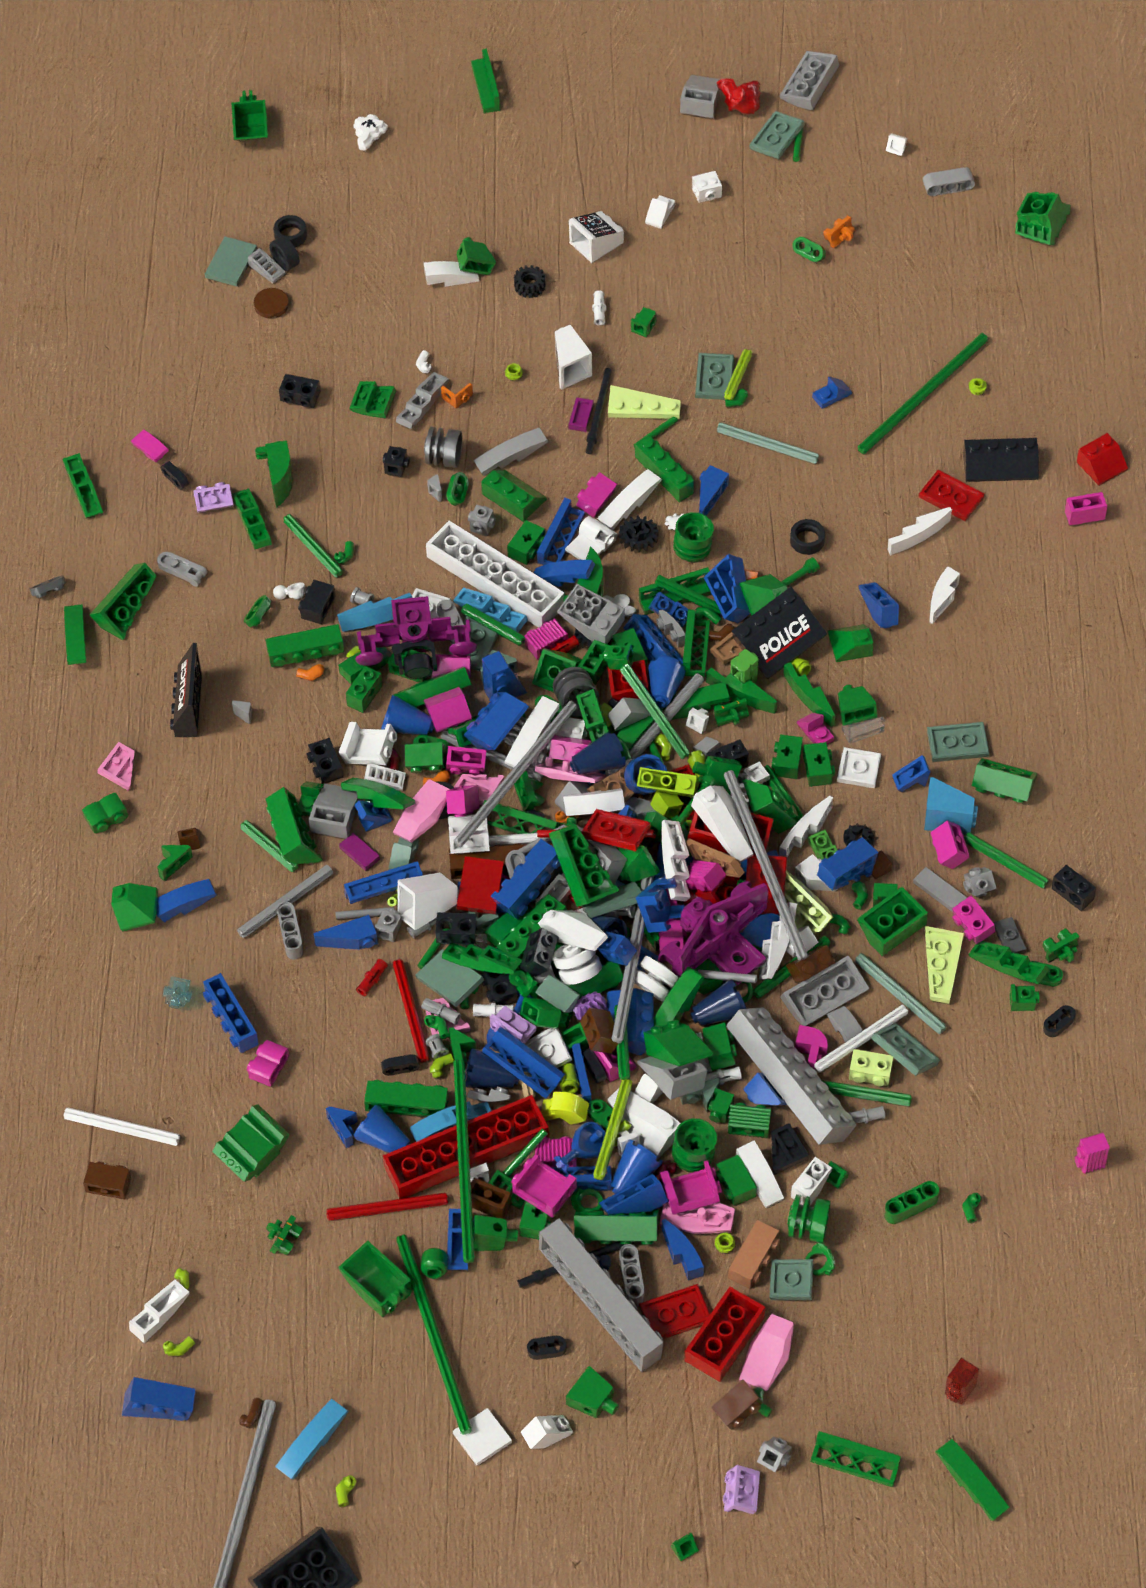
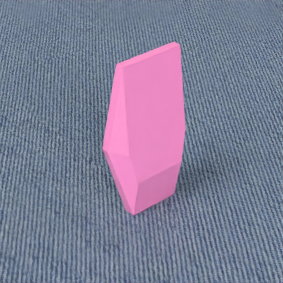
(564, 772)
(424, 813)
(702, 1220)
(768, 1352)

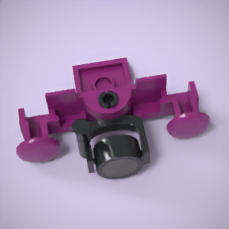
(410, 618)

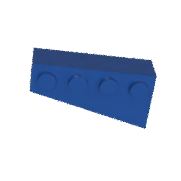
(527, 880)

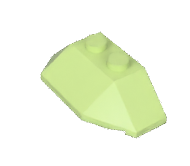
(809, 909)

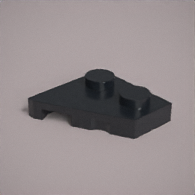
(786, 1149)

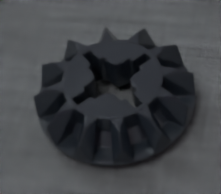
(852, 831)

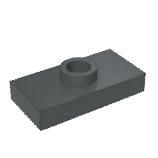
(1009, 935)

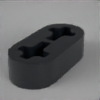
(174, 475)
(1062, 1024)
(400, 1065)
(594, 1066)
(546, 1347)

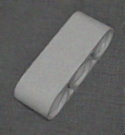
(948, 181)
(286, 923)
(631, 1266)

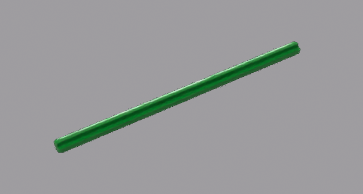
(922, 393)
(463, 1161)
(434, 1335)

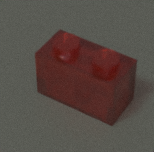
(961, 1381)

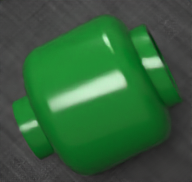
(434, 1263)

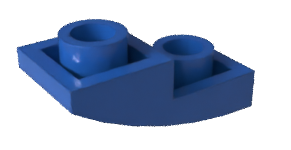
(673, 608)

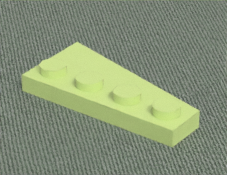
(637, 404)
(942, 955)

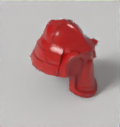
(741, 98)

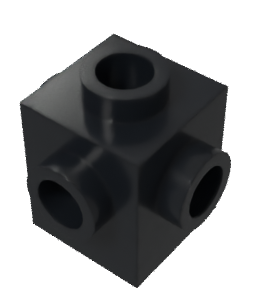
(395, 461)

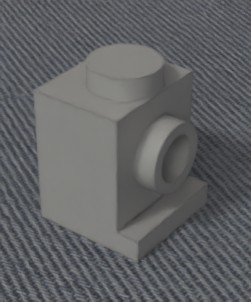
(388, 925)

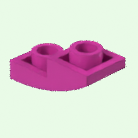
(149, 445)

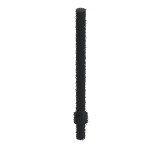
(592, 435)
(539, 1276)

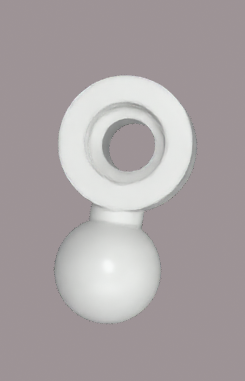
(294, 591)

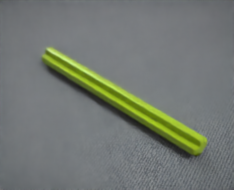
(612, 1129)

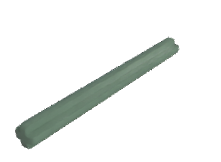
(768, 443)
(900, 993)

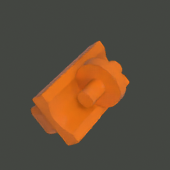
(841, 231)

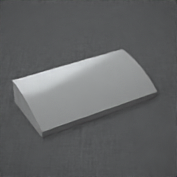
(810, 79)
(824, 991)

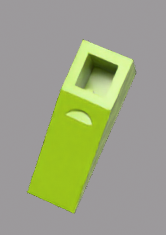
(668, 782)

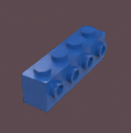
(230, 1012)

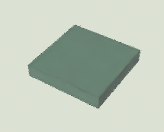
(791, 1279)

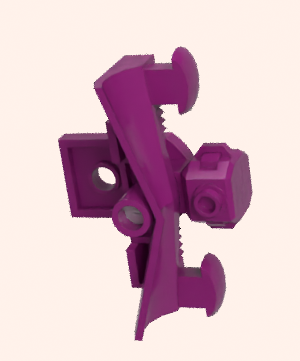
(717, 934)

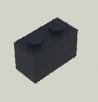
(317, 601)

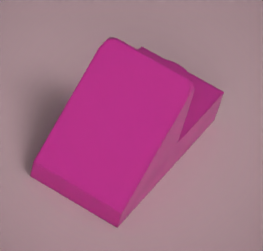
(815, 729)

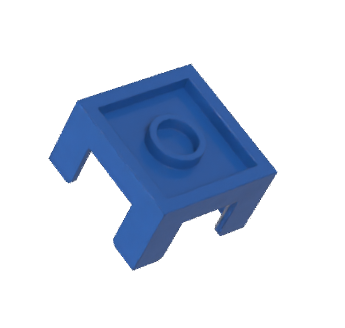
(656, 905)

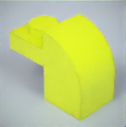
(565, 1106)

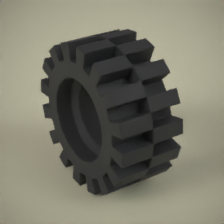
(526, 274)

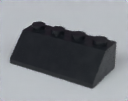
(1001, 459)

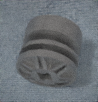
(441, 446)
(571, 683)

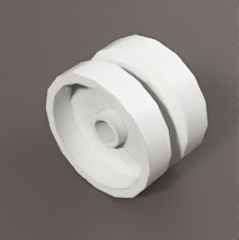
(576, 964)
(655, 979)

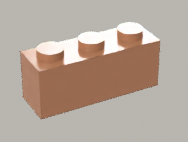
(754, 1254)

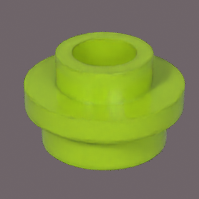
(513, 372)
(977, 390)
(724, 1237)

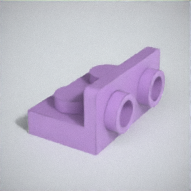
(213, 497)
(513, 1024)
(741, 1489)

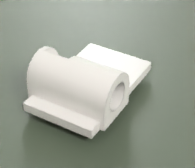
(587, 537)

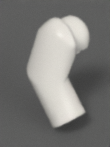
(421, 362)

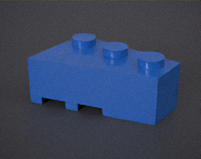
(726, 590)
(500, 676)
(848, 864)
(158, 1400)

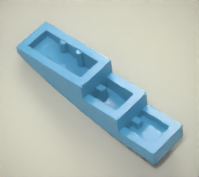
(487, 605)
(368, 614)
(311, 1439)

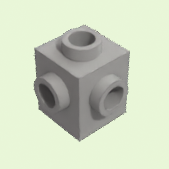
(481, 520)
(979, 881)
(774, 1454)

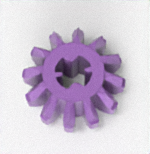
(591, 1000)

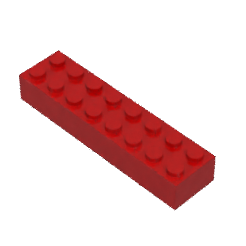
(489, 1138)

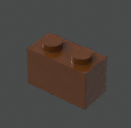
(817, 961)
(598, 1029)
(107, 1180)
(490, 1199)
(737, 1405)

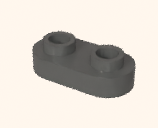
(41, 589)

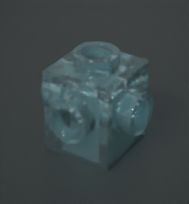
(179, 986)

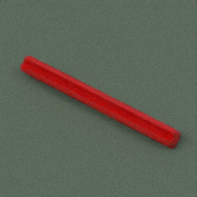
(411, 1011)
(387, 1206)

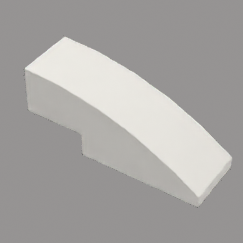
(448, 273)
(943, 593)
(588, 802)
(761, 1174)
(158, 1311)

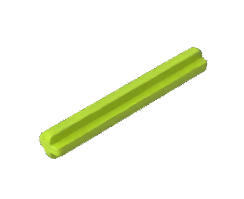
(738, 374)

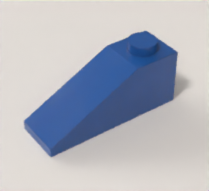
(712, 487)
(880, 605)
(348, 935)
(639, 1197)

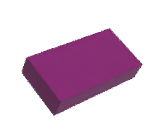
(581, 414)
(359, 852)

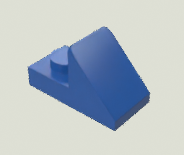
(833, 392)
(913, 773)
(371, 816)
(341, 1122)

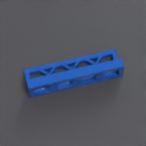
(552, 535)
(651, 638)
(380, 883)
(525, 1060)
(588, 1181)

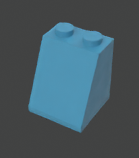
(951, 805)

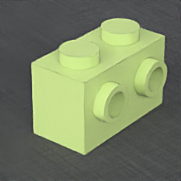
(870, 1068)

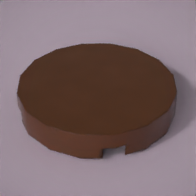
(271, 302)

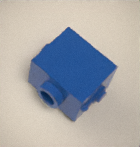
(617, 949)

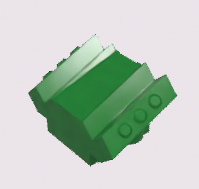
(1042, 217)
(251, 1144)

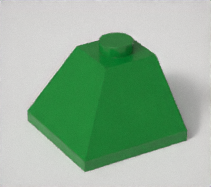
(761, 591)
(851, 642)
(550, 665)
(638, 864)
(134, 905)

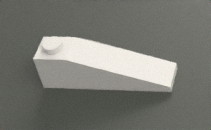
(722, 818)
(573, 928)
(651, 1123)

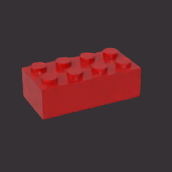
(701, 833)
(724, 1334)

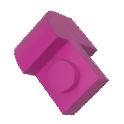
(811, 1042)

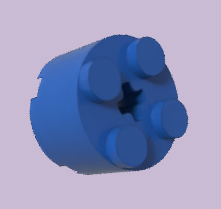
(632, 772)

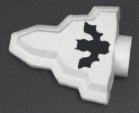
(368, 130)

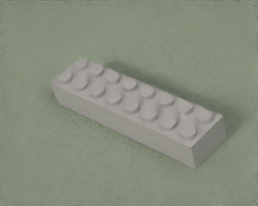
(791, 1075)
(601, 1295)

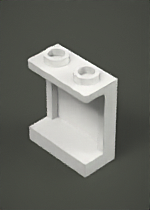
(367, 745)
(476, 843)

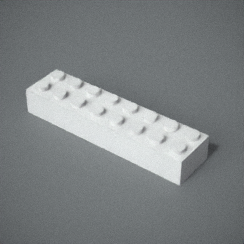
(494, 574)

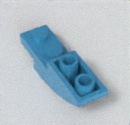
(445, 1119)

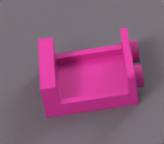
(543, 1186)
(691, 1190)

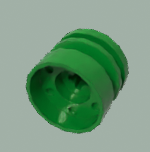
(693, 537)
(693, 1144)
(809, 1218)

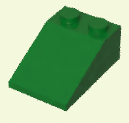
(675, 1044)

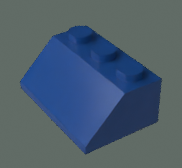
(495, 721)
(639, 1017)

